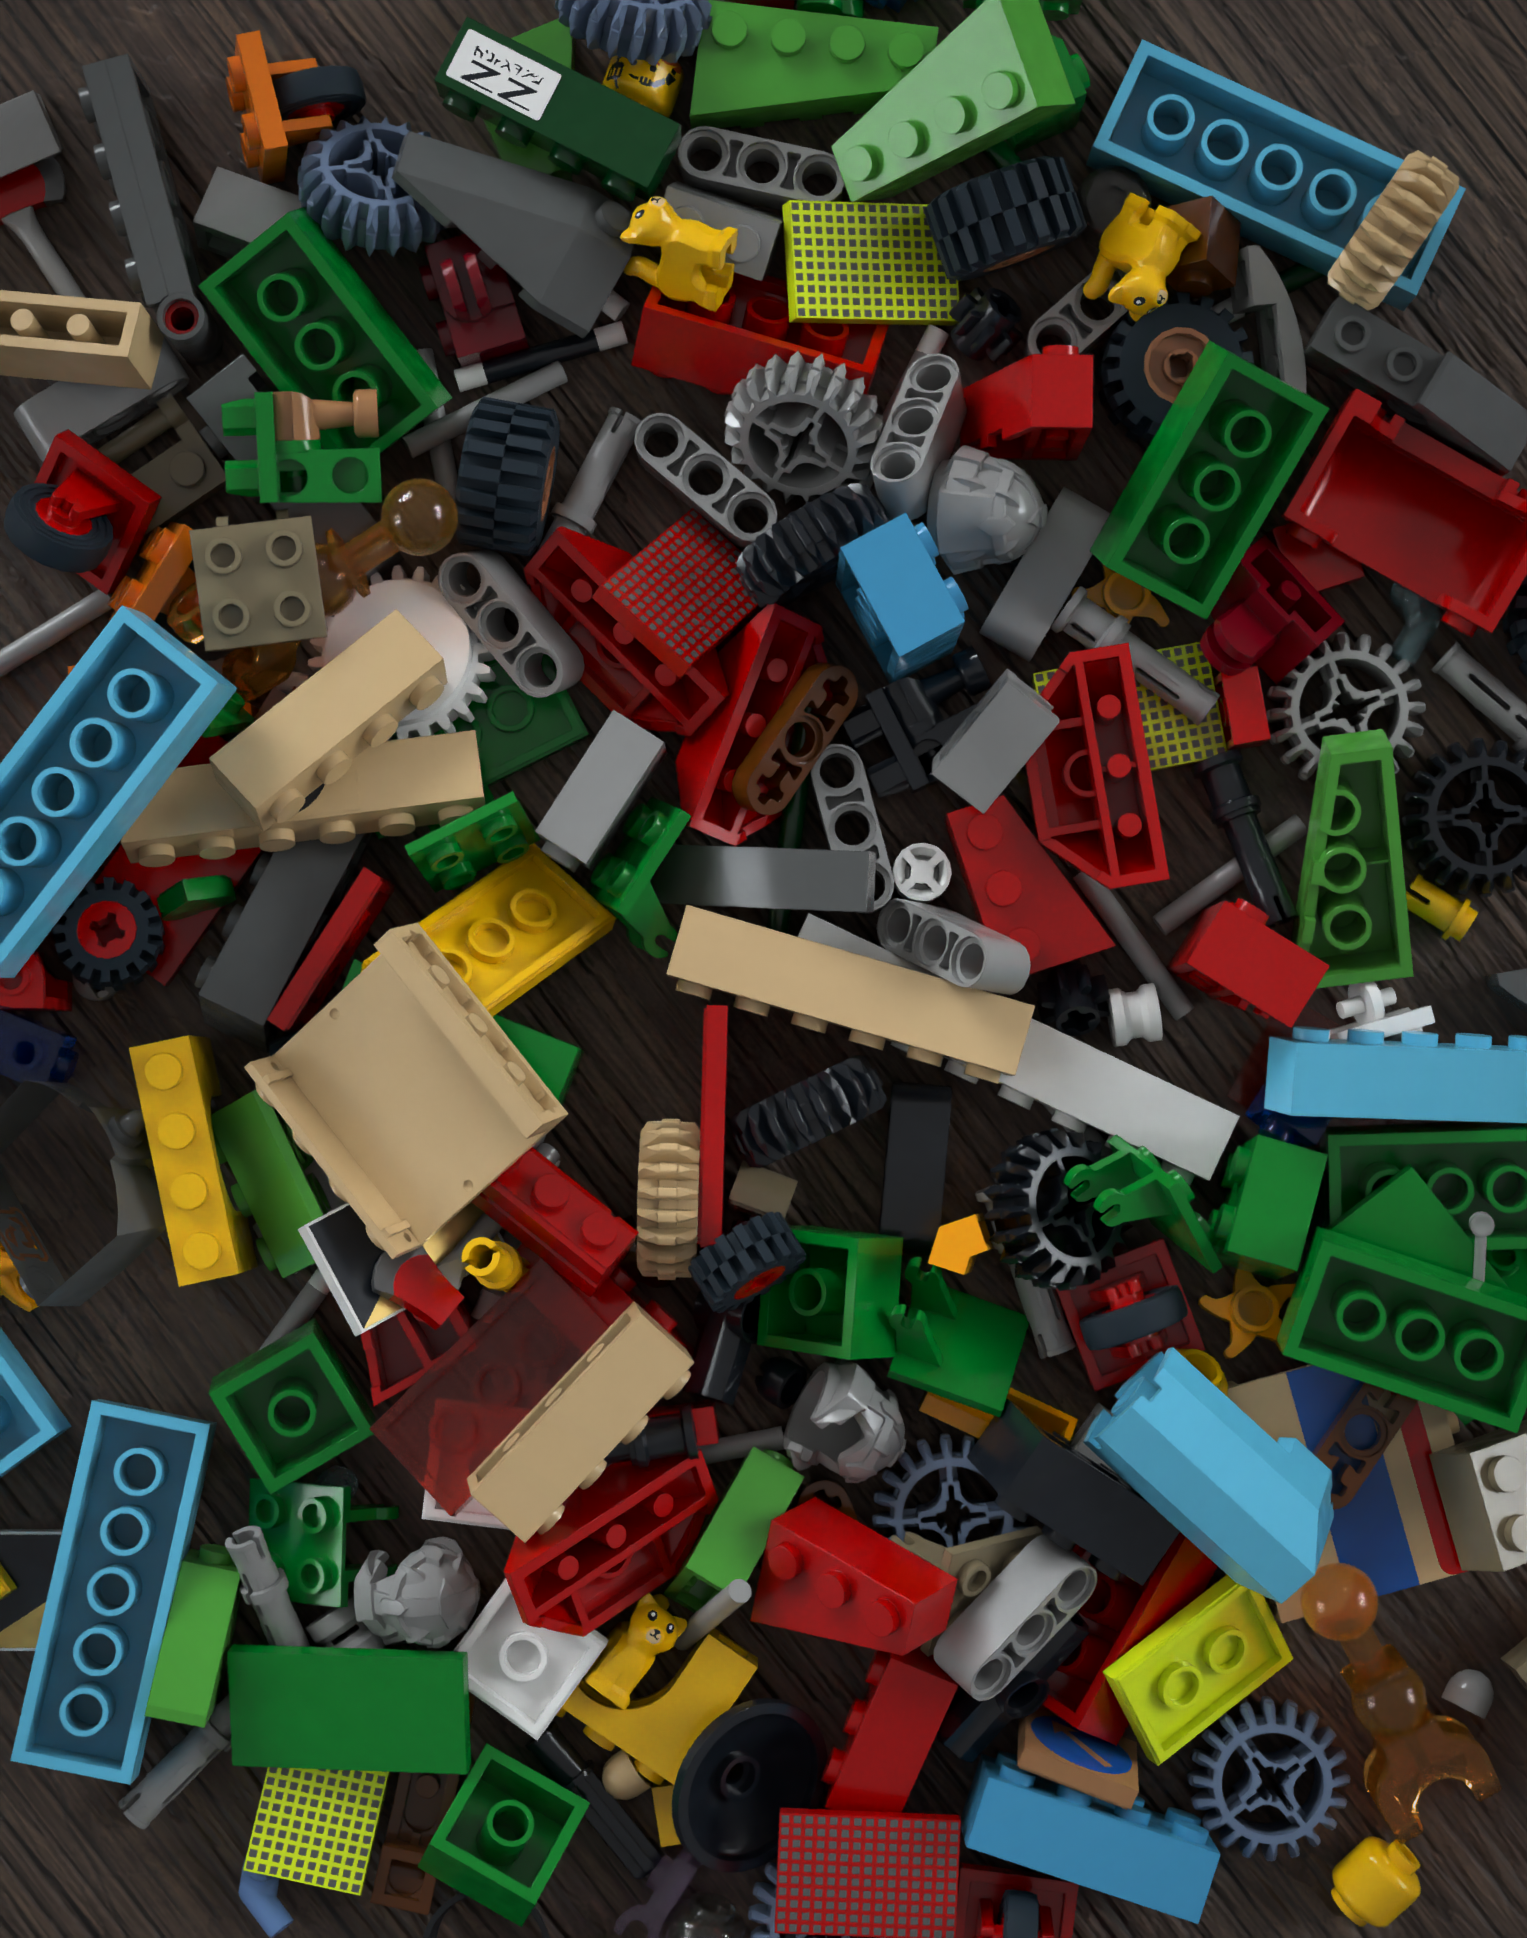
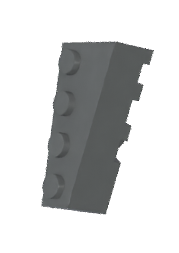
(238, 382)
(273, 934)

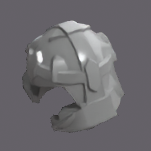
(982, 510)
(844, 1423)
(424, 1600)

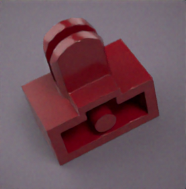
(475, 300)
(1267, 616)

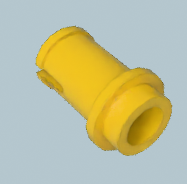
(1442, 910)

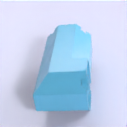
(1218, 1475)

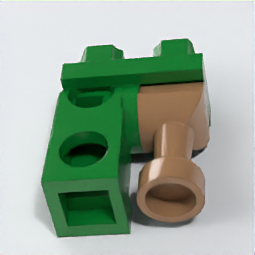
(290, 453)

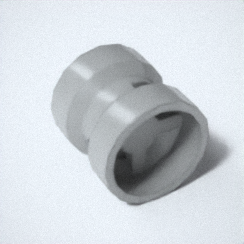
(338, 1621)

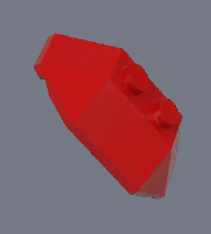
(615, 663)
(759, 672)
(1094, 773)
(611, 1544)

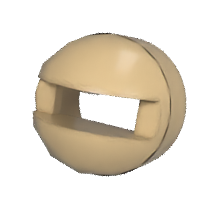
(622, 1778)

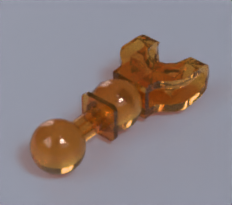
(415, 519)
(1391, 1701)

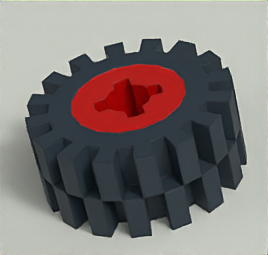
(106, 955)
(747, 1262)

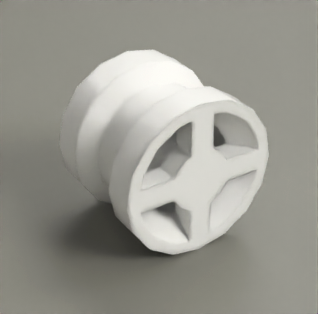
(928, 867)
(1134, 1015)

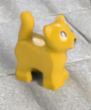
(1145, 247)
(691, 256)
(634, 1648)

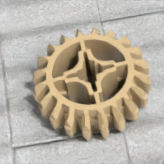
(1393, 230)
(668, 1198)

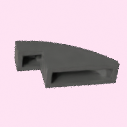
(767, 878)

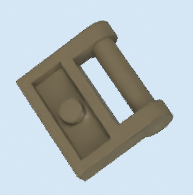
(180, 475)

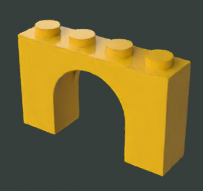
(175, 1096)
(666, 1723)

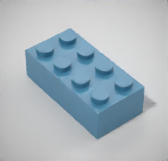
(900, 597)
(1089, 1842)

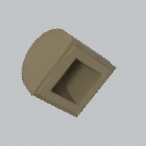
(761, 1191)

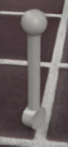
(1482, 1226)

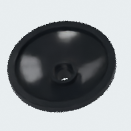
(738, 1779)

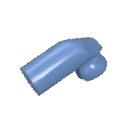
(260, 1898)

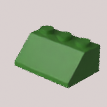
(270, 1179)

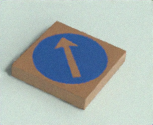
(1077, 1759)

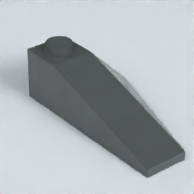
(537, 227)

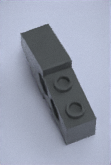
(1419, 384)

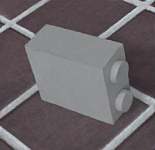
(600, 793)

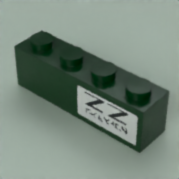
(557, 111)

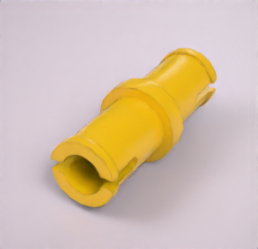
(494, 1263)

